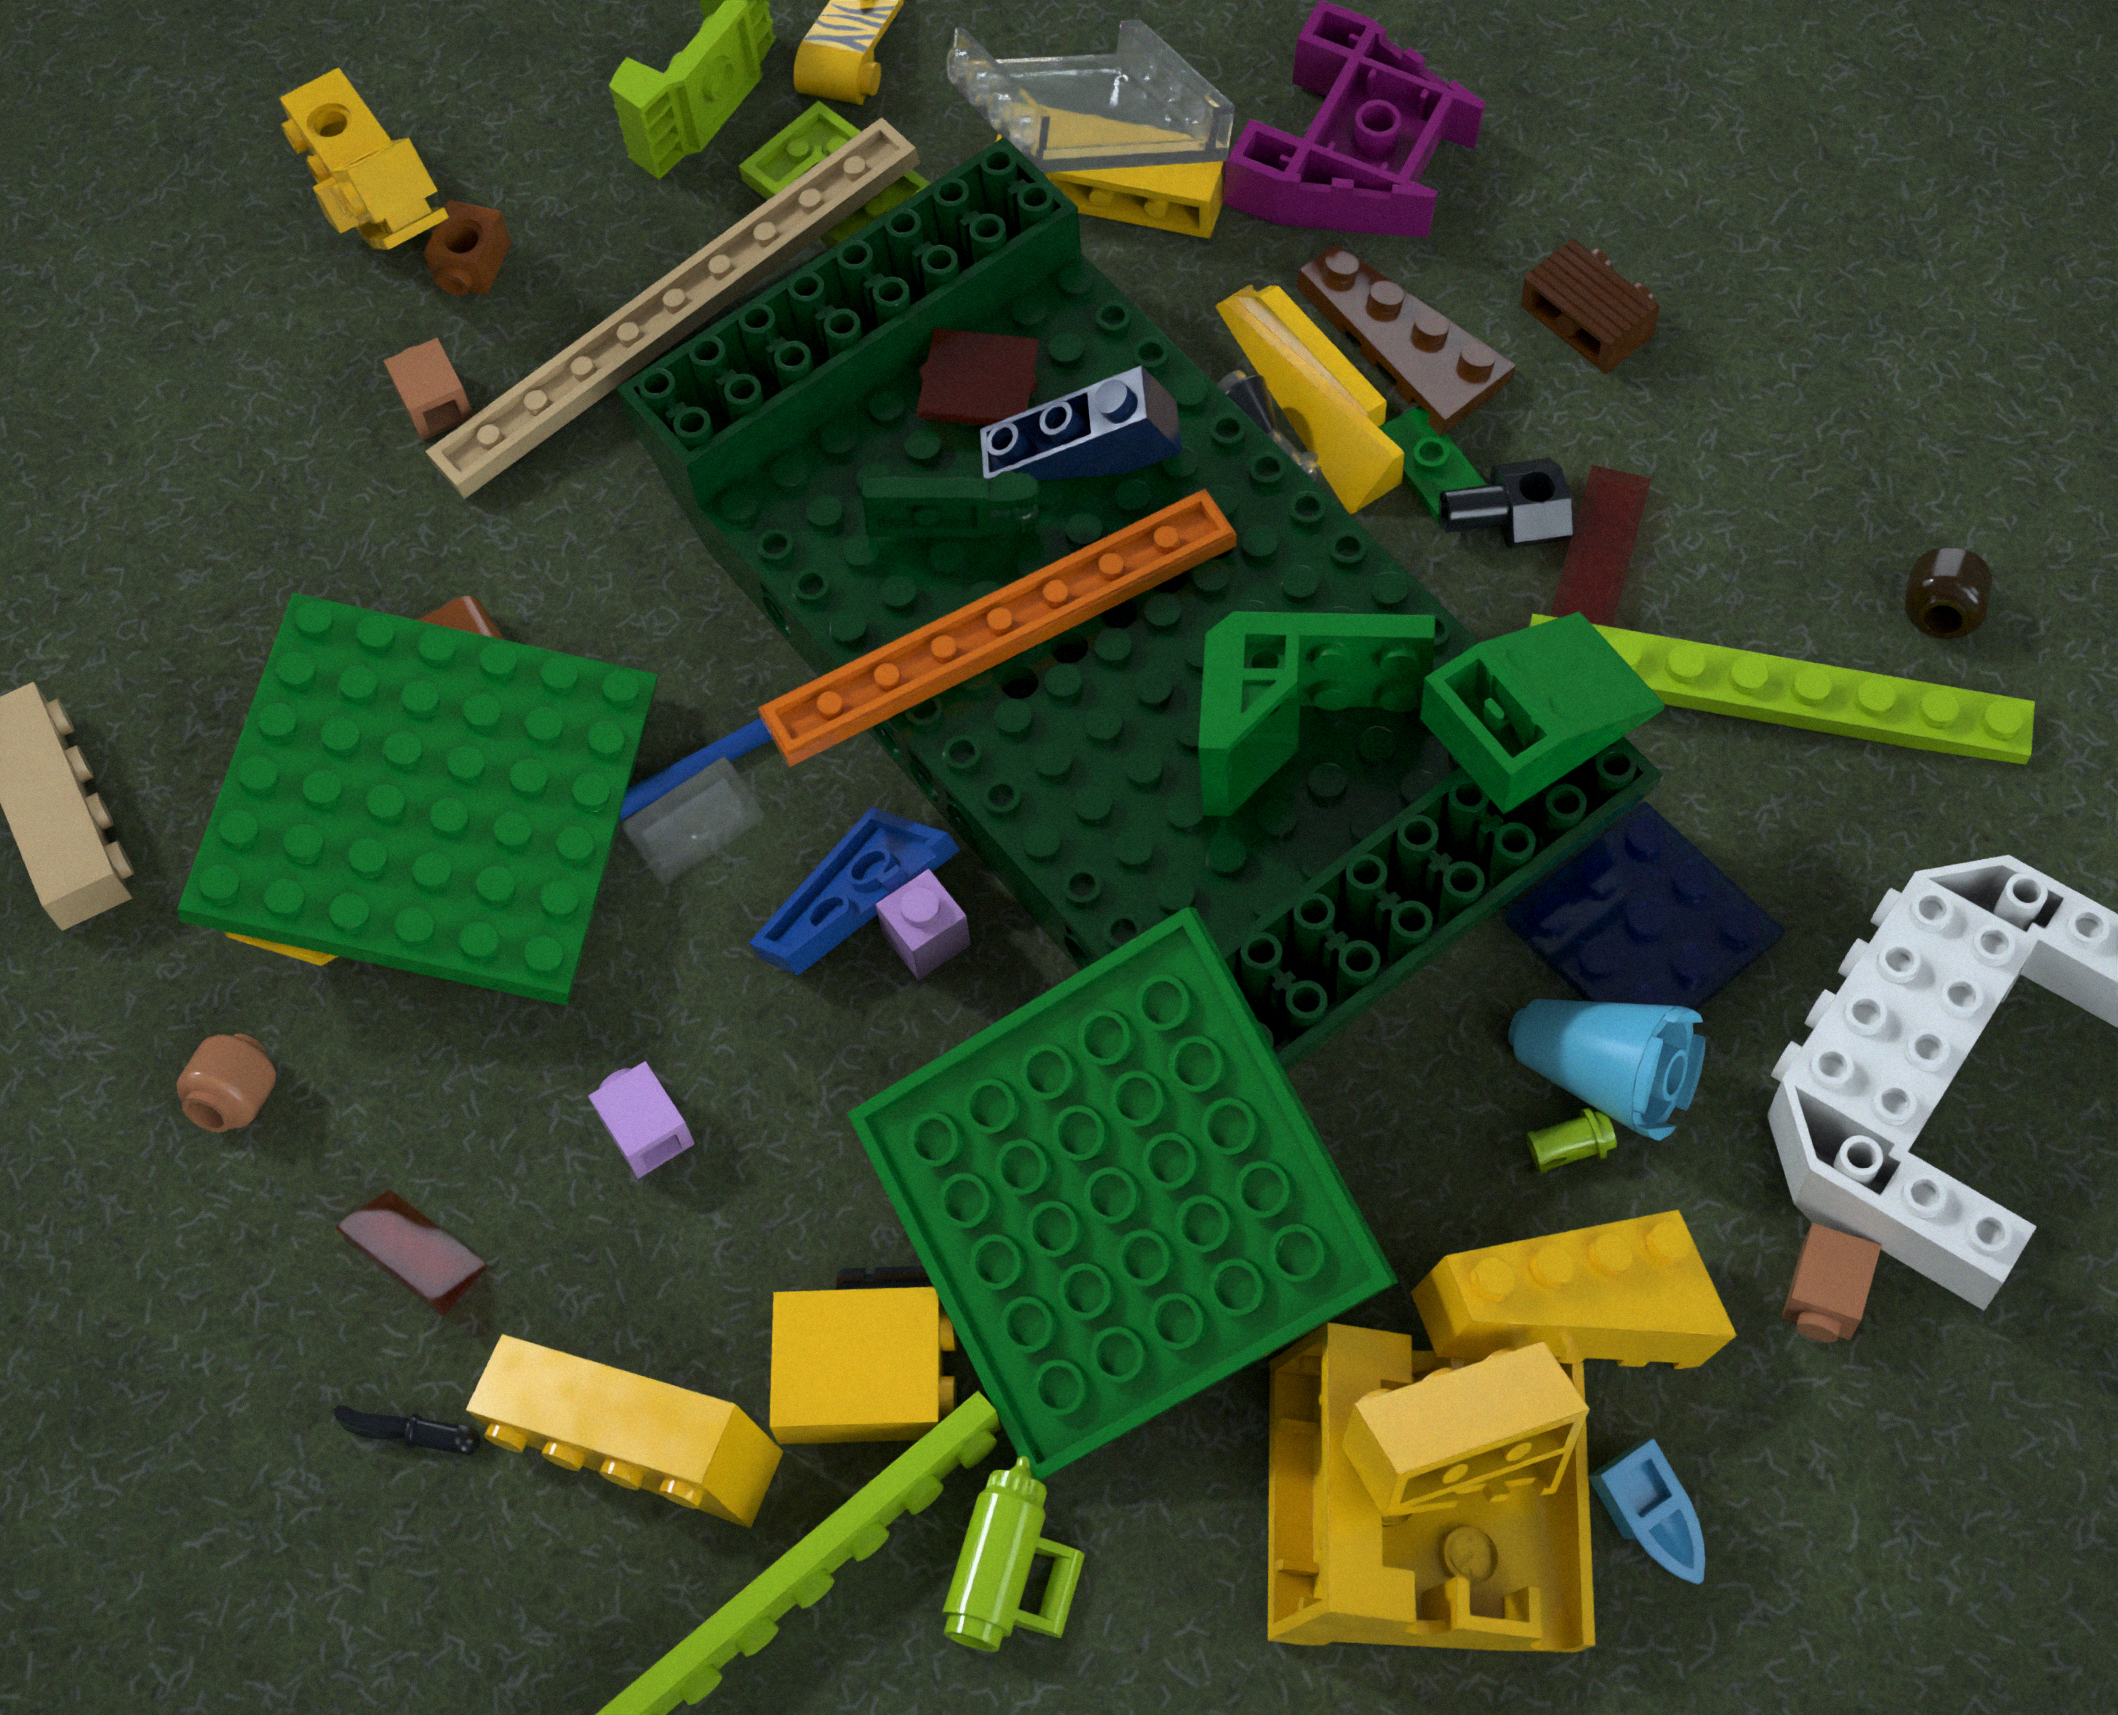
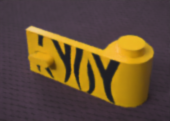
(839, 50)

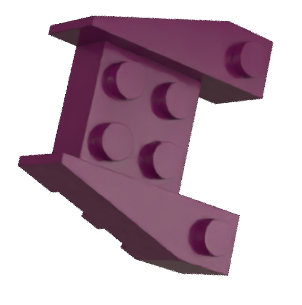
(1366, 142)

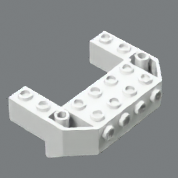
(1897, 1041)

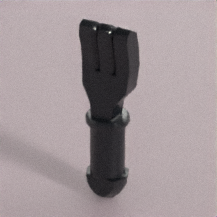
(414, 1430)

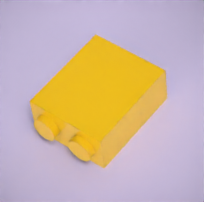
(859, 1365)

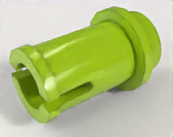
(1572, 1140)

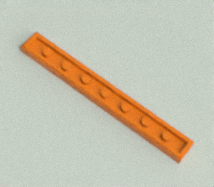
(996, 627)

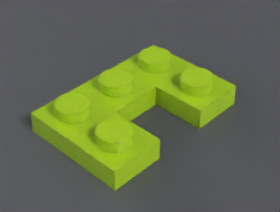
(802, 147)

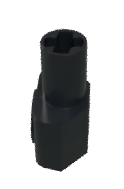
(1505, 504)

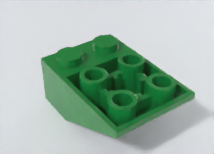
(1534, 706)

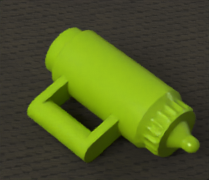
(997, 1563)

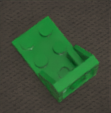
(1289, 663)

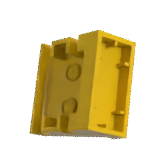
(1435, 1578)

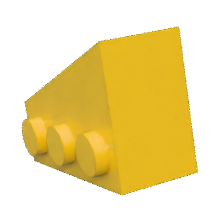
(1467, 1432)

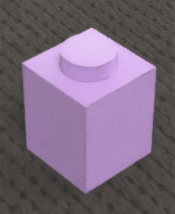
(923, 924)
(641, 1118)

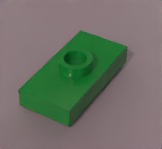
(1429, 460)

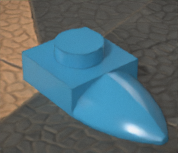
(1652, 1508)

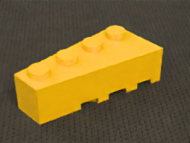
(1588, 1292)
(626, 1429)

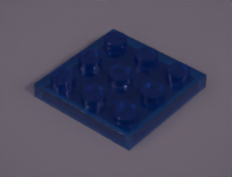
(1644, 919)

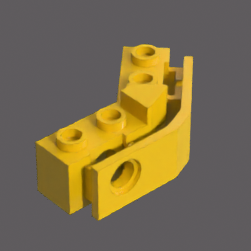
(358, 168)

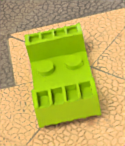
(700, 90)

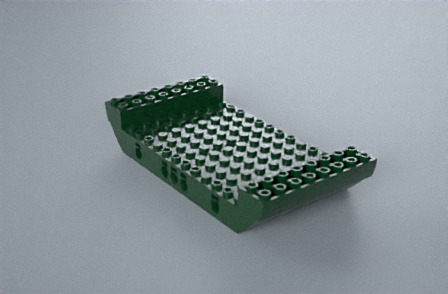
(1090, 789)

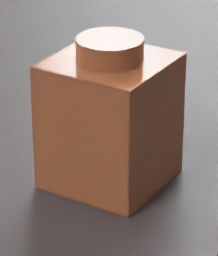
(429, 388)
(1830, 1284)

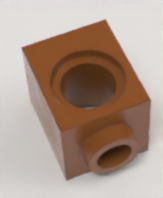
(467, 248)

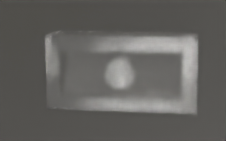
(692, 821)

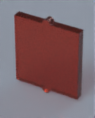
(977, 377)

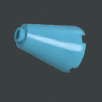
(1615, 1056)

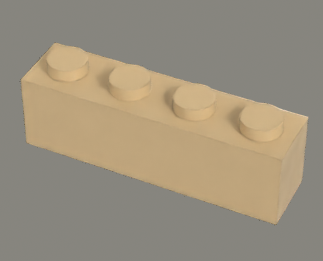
(53, 814)

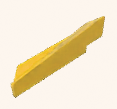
(1319, 394)

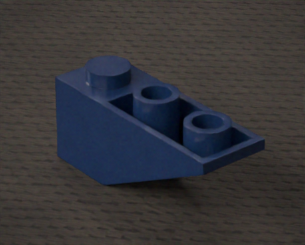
(1089, 432)

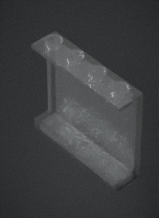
(1097, 108)

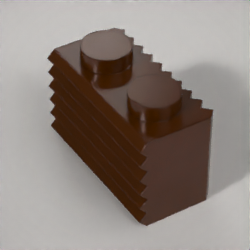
(1590, 304)

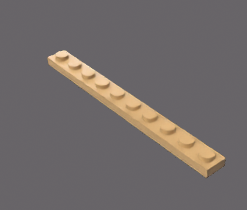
(672, 308)

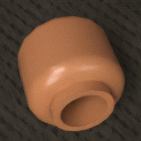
(226, 1082)

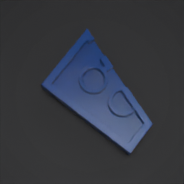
(843, 890)

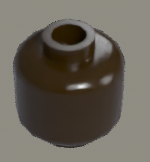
(1948, 592)

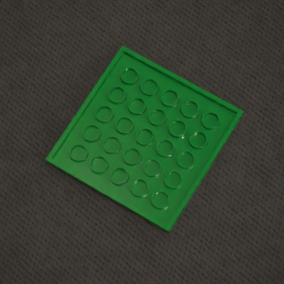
(422, 800)
(1119, 1196)

